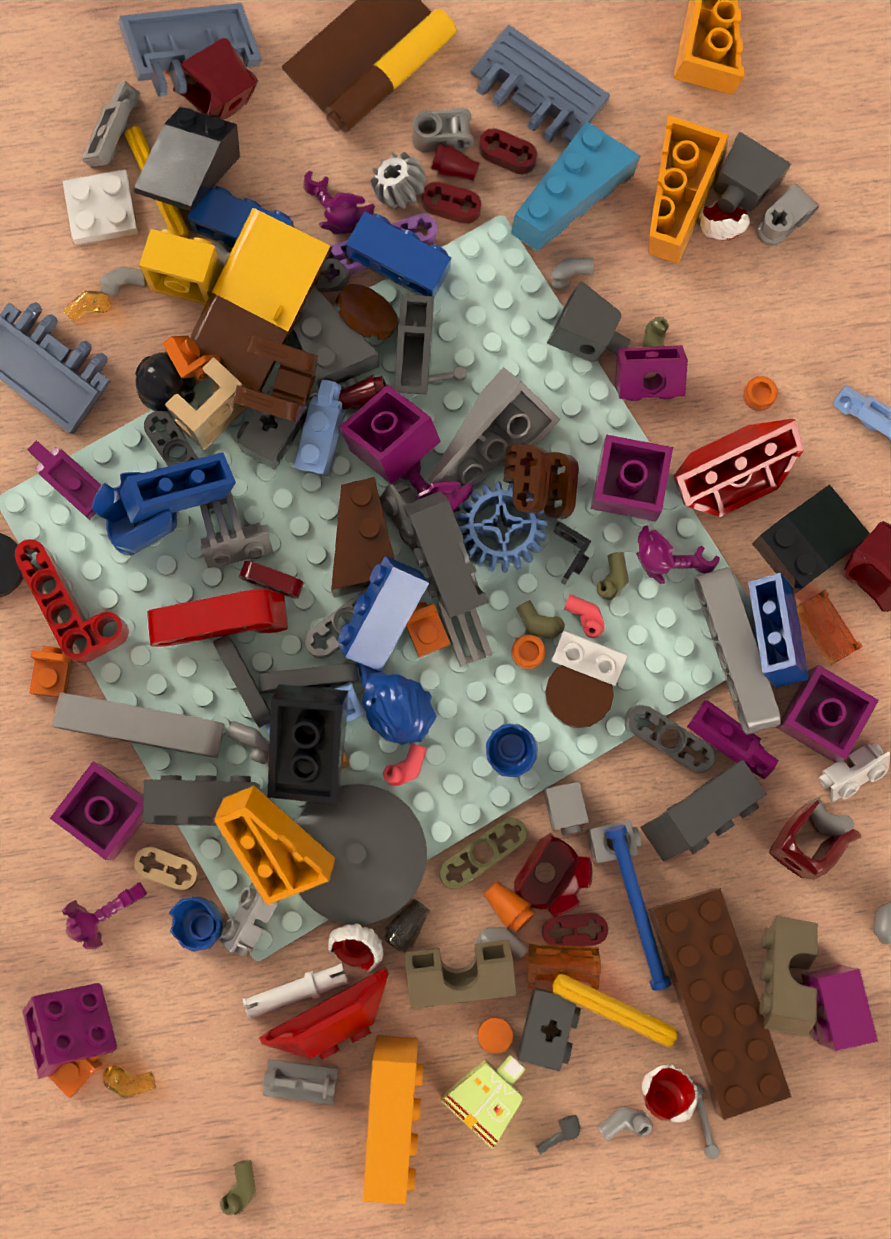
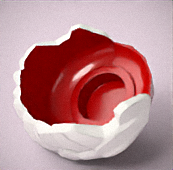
(723, 225)
(356, 946)
(669, 1094)

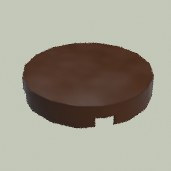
(366, 311)
(577, 697)

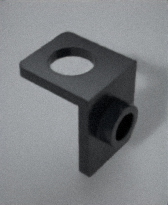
(577, 540)

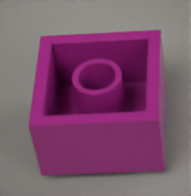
(390, 434)
(631, 478)
(827, 714)
(101, 811)
(841, 1008)

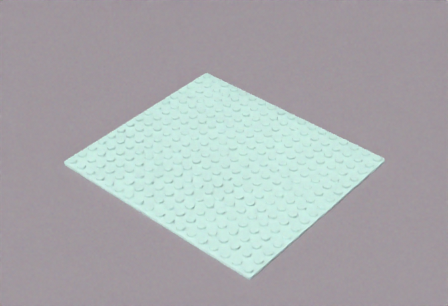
(485, 318)

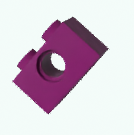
(637, 362)

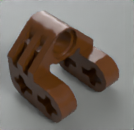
(291, 384)
(536, 473)

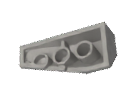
(500, 417)

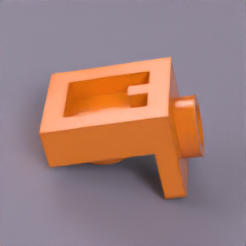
(186, 357)
(427, 630)
(50, 672)
(75, 1074)

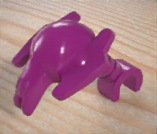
(341, 210)
(424, 489)
(658, 559)
(84, 925)

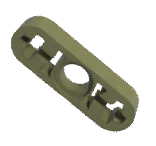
(509, 845)

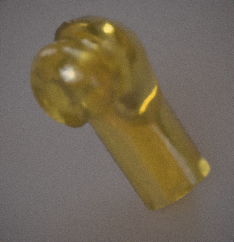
(87, 302)
(125, 1084)

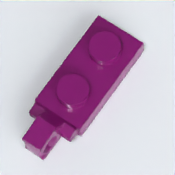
(66, 477)
(730, 739)

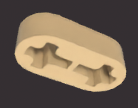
(163, 876)

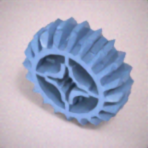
(500, 499)

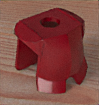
(222, 80)
(871, 566)
(825, 857)
(570, 876)

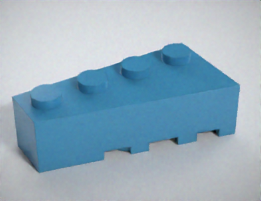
(576, 181)

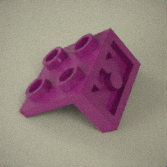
(68, 1027)

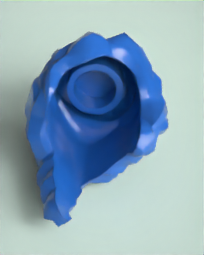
(396, 706)

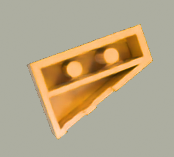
(272, 846)

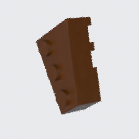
(360, 537)

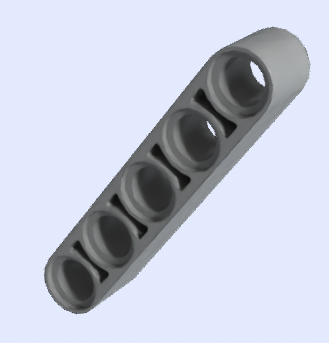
(737, 651)
(138, 725)

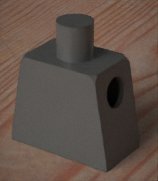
(748, 175)
(587, 325)

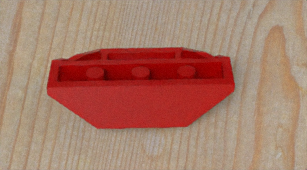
(739, 467)
(331, 1021)

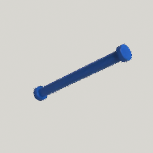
(659, 979)

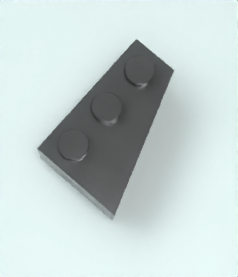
(340, 349)
(443, 554)
(187, 801)
(705, 812)

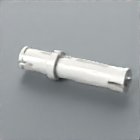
(310, 986)

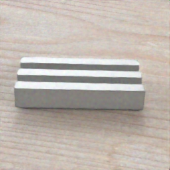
(226, 538)
(474, 656)

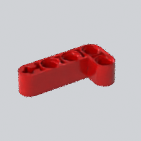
(61, 599)
(217, 616)

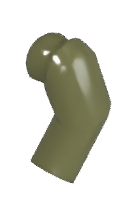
(655, 332)
(616, 579)
(540, 625)
(242, 1192)

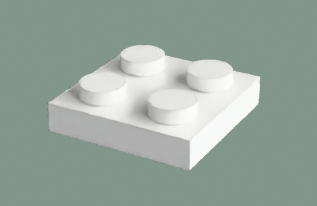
(100, 207)

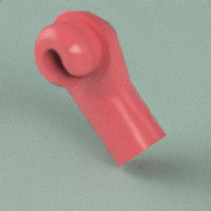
(589, 615)
(406, 770)

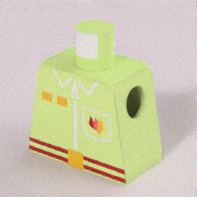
(487, 1098)

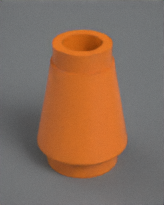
(509, 907)

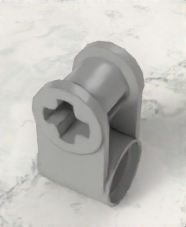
(444, 128)
(787, 214)

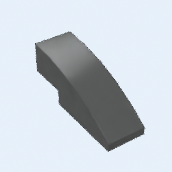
(414, 344)

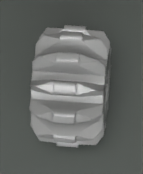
(398, 180)

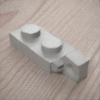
(110, 126)

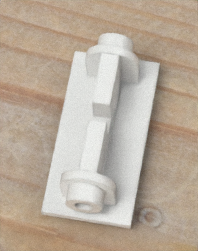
(589, 657)
(867, 766)

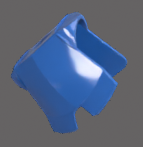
(120, 531)

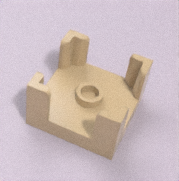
(215, 414)

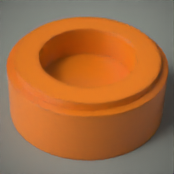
(760, 393)
(528, 652)
(495, 1035)

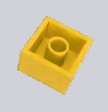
(180, 266)

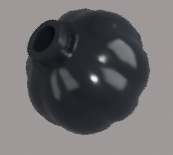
(159, 381)

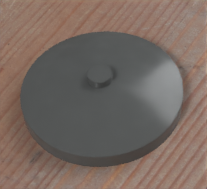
(375, 850)

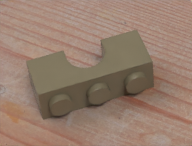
(437, 984)
(785, 1002)

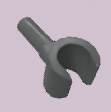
(570, 1130)

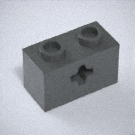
(271, 445)
(534, 1045)

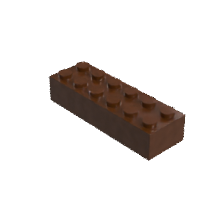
(719, 1003)

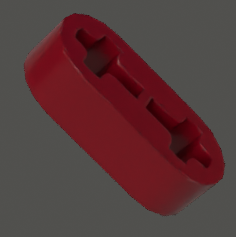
(508, 151)
(451, 202)
(271, 579)
(573, 922)

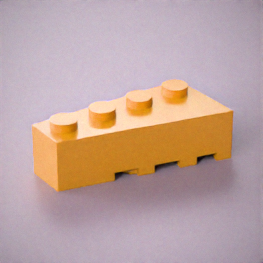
(711, 46)
(685, 178)
(390, 1120)

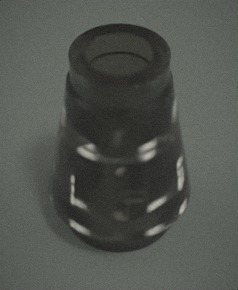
(406, 927)

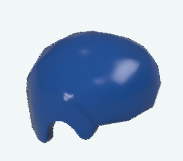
(511, 750)
(196, 923)

